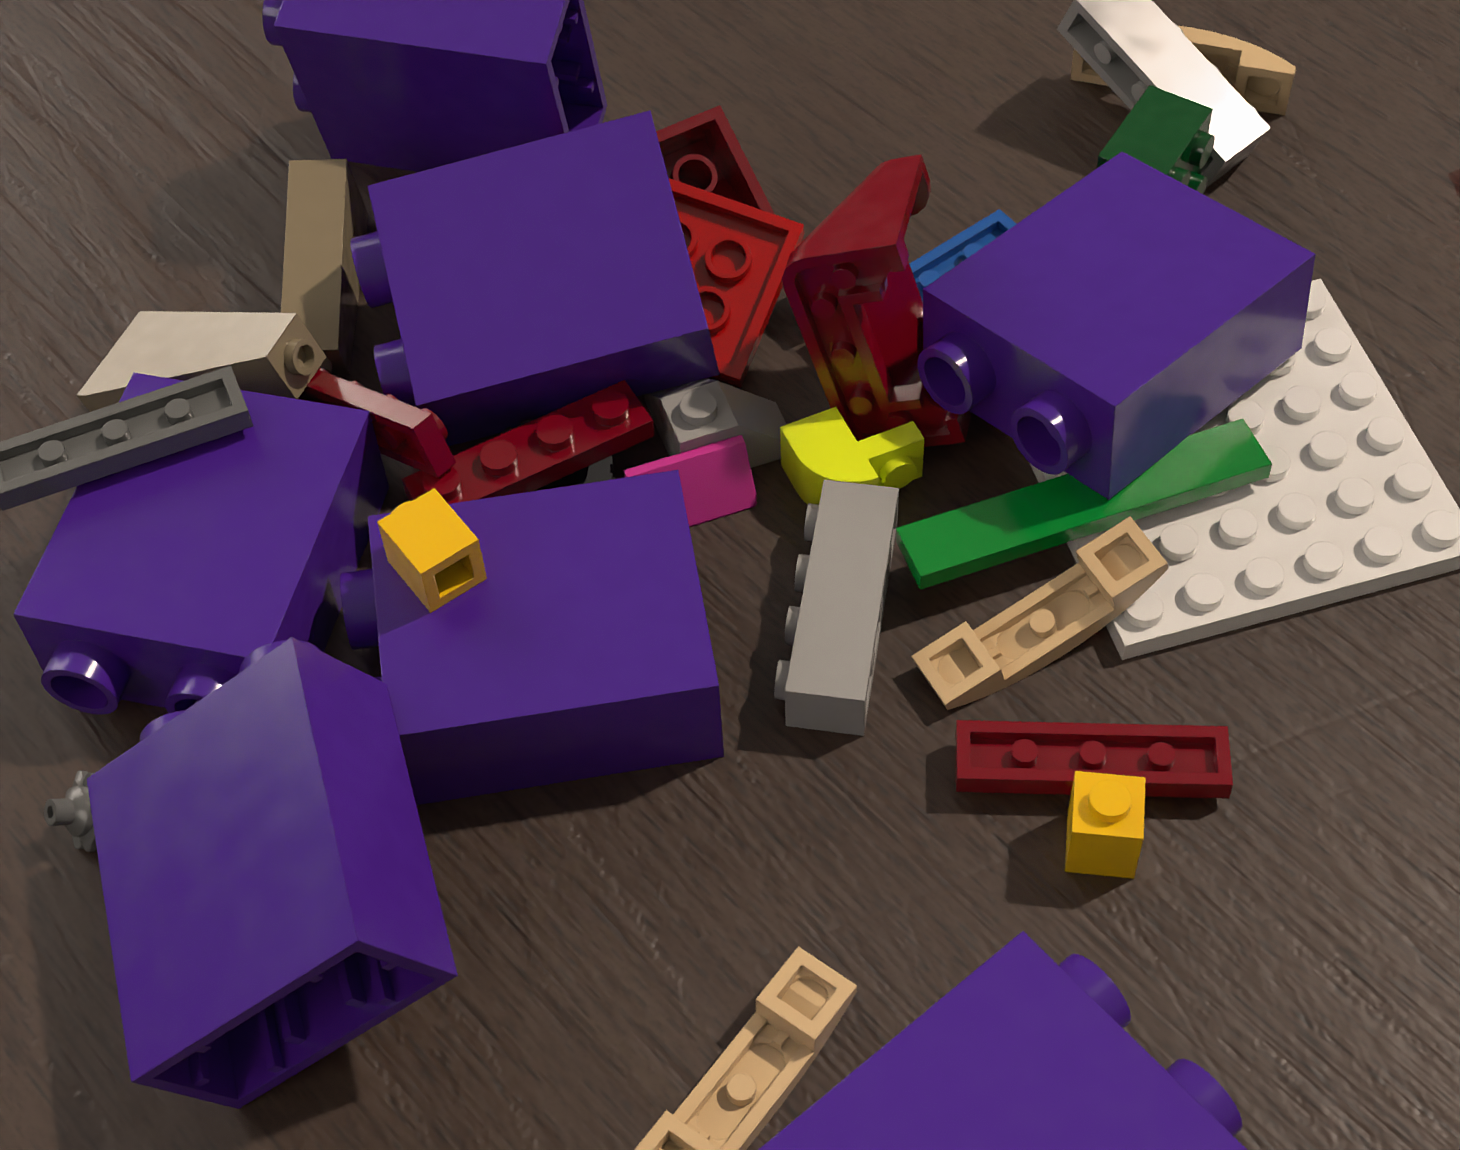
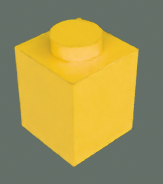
(432, 549)
(1105, 824)

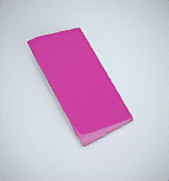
(712, 478)

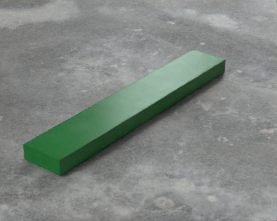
(1069, 510)

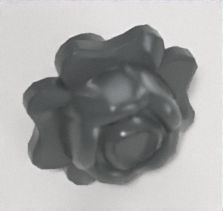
(74, 813)

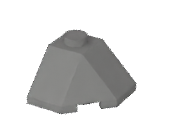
(715, 411)

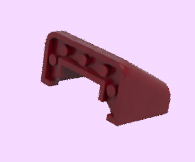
(865, 310)

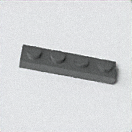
(120, 436)

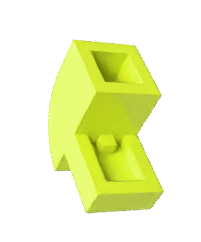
(826, 449)

